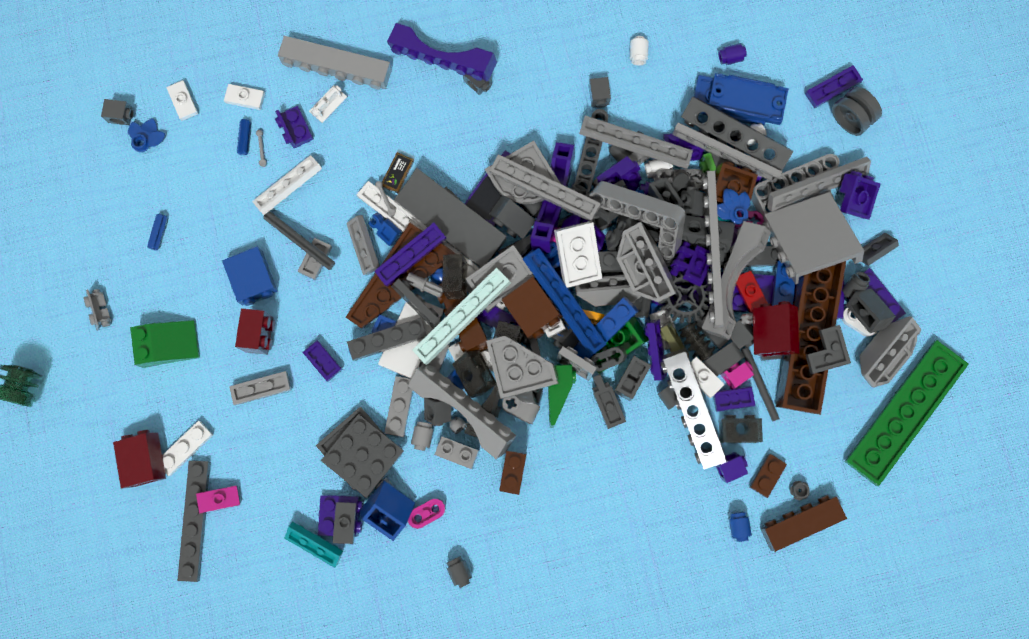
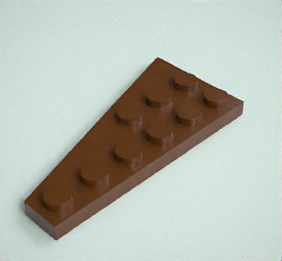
(378, 297)

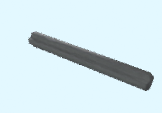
(299, 240)

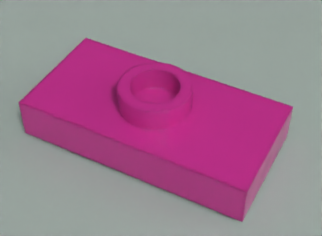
(217, 499)

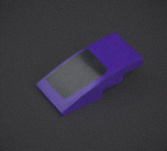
(484, 197)

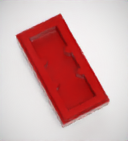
(750, 291)

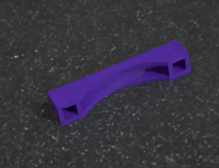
(473, 62)
(549, 214)

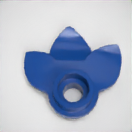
(146, 132)
(731, 204)

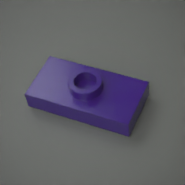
(322, 361)
(734, 399)

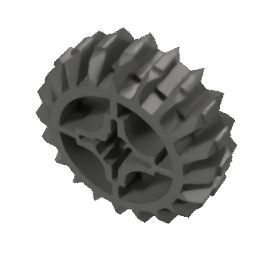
(689, 302)

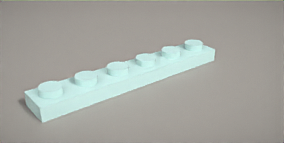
(461, 316)

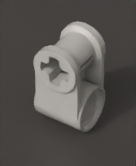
(523, 411)

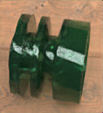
(17, 384)

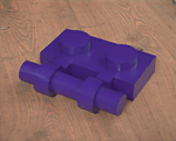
(697, 267)

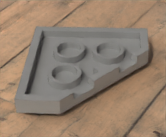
(518, 368)

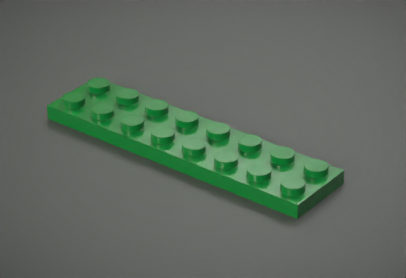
(906, 413)

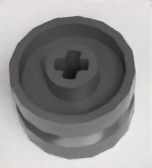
(857, 111)

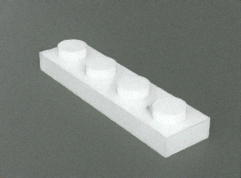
(287, 185)

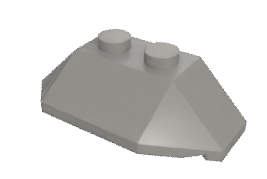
(644, 265)
(606, 290)
(889, 351)

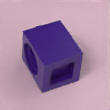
(733, 468)

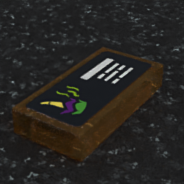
(397, 172)

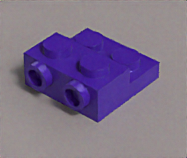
(624, 169)
(859, 194)
(327, 513)

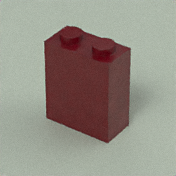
(776, 329)
(139, 459)

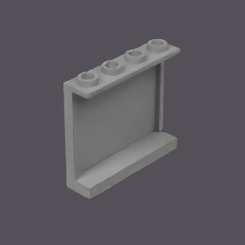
(812, 236)

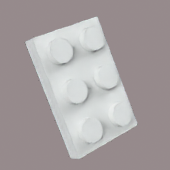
(578, 254)

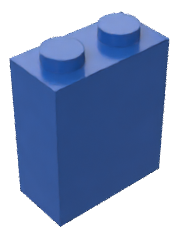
(249, 276)

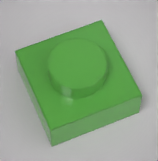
(707, 163)

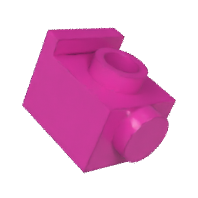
(738, 374)

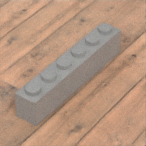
(334, 62)

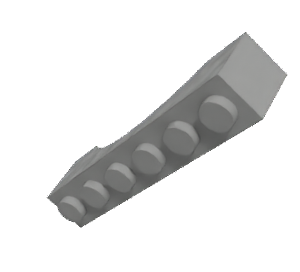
(749, 243)
(492, 434)

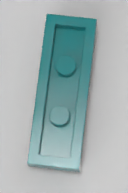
(313, 544)

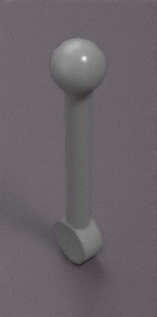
(262, 162)
(391, 212)

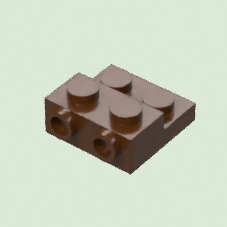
(735, 179)

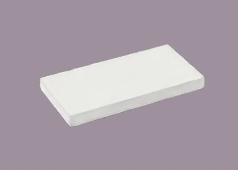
(402, 358)

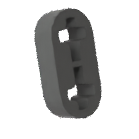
(607, 354)

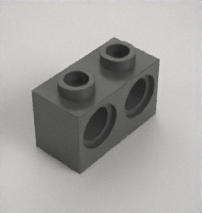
(632, 378)

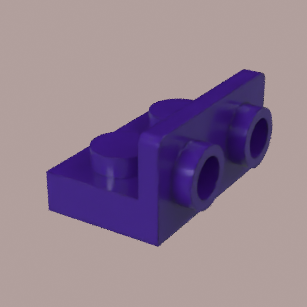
(294, 126)

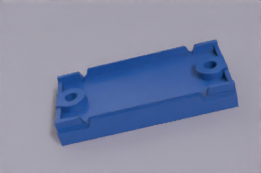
(748, 98)

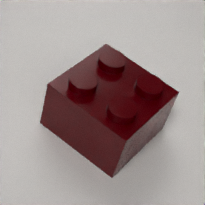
(254, 331)

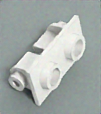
(328, 103)

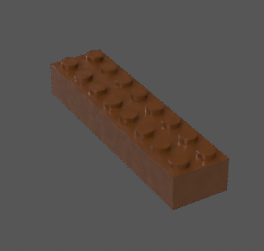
(818, 304)

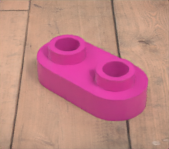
(426, 513)

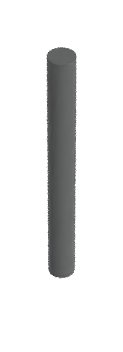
(761, 386)

